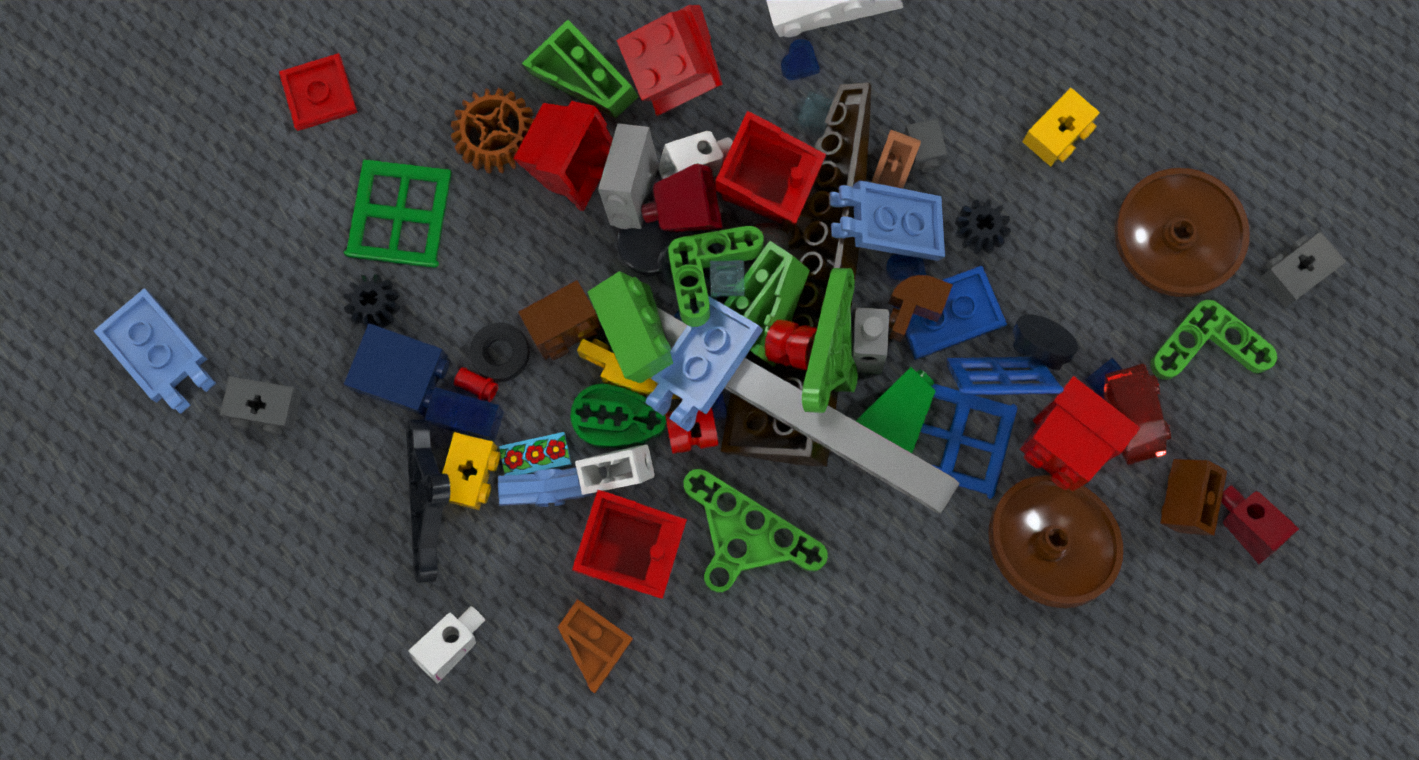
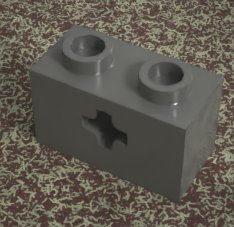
(1316, 257)
(243, 396)

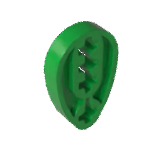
(614, 399)

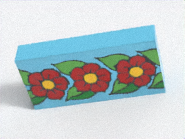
(535, 454)

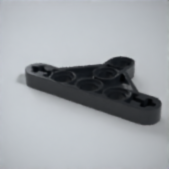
(428, 495)

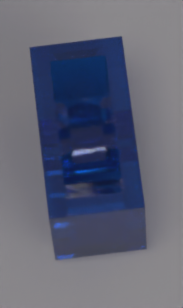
(464, 414)

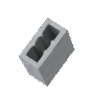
(628, 176)

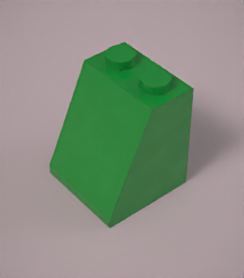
(901, 409)

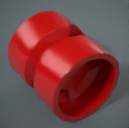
(790, 344)
(683, 441)

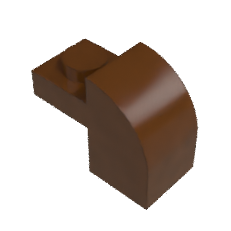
(917, 295)

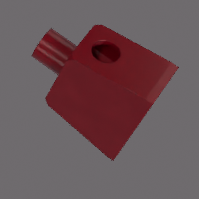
(685, 201)
(1256, 523)

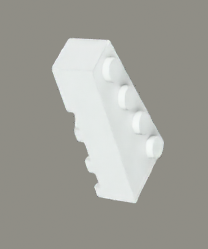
(796, 16)

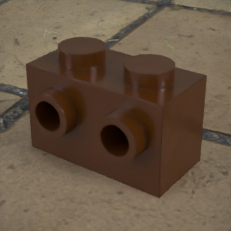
(1193, 496)

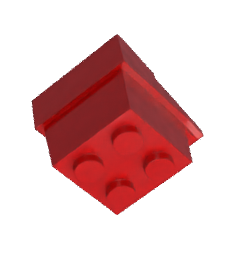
(672, 59)
(567, 150)
(768, 170)
(1077, 435)
(629, 544)

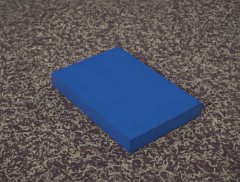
(966, 315)

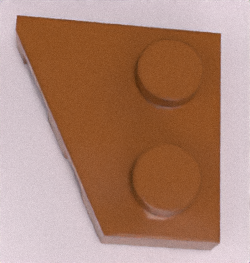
(593, 643)

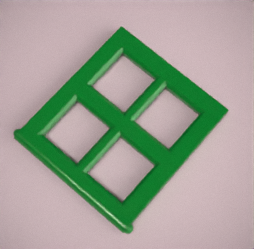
(398, 214)

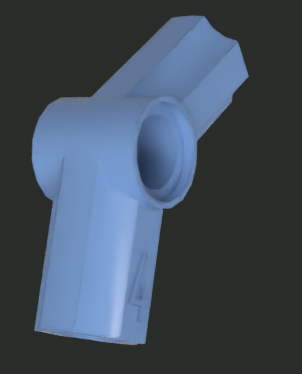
(540, 488)

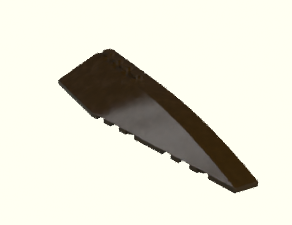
(845, 143)

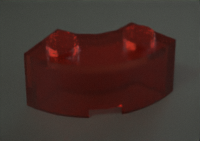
(1136, 397)

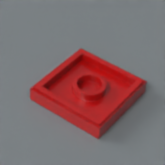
(318, 92)

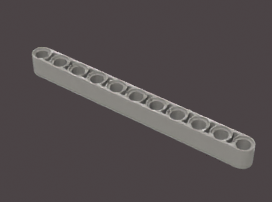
(834, 431)

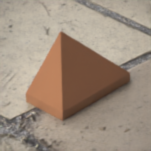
(896, 160)

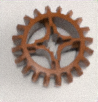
(474, 117)

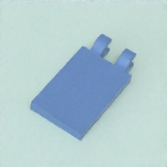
(891, 220)
(154, 349)
(703, 364)

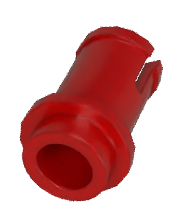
(476, 384)

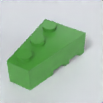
(581, 71)
(770, 292)
(632, 326)

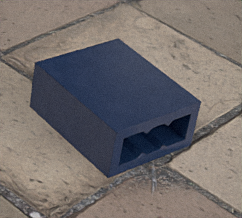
(396, 369)

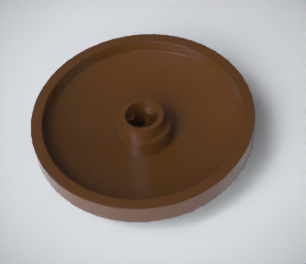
(1182, 232)
(1055, 542)

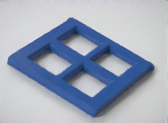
(1037, 372)
(955, 437)

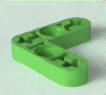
(700, 257)
(1214, 331)

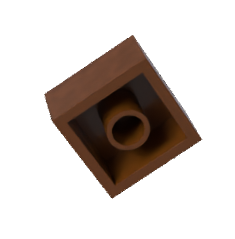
(561, 321)

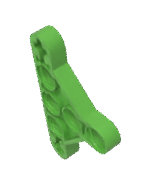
(831, 357)
(760, 542)

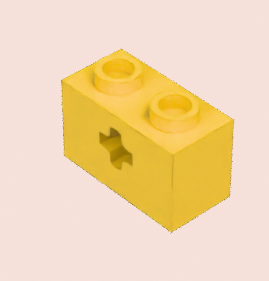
(1069, 112)
(462, 454)

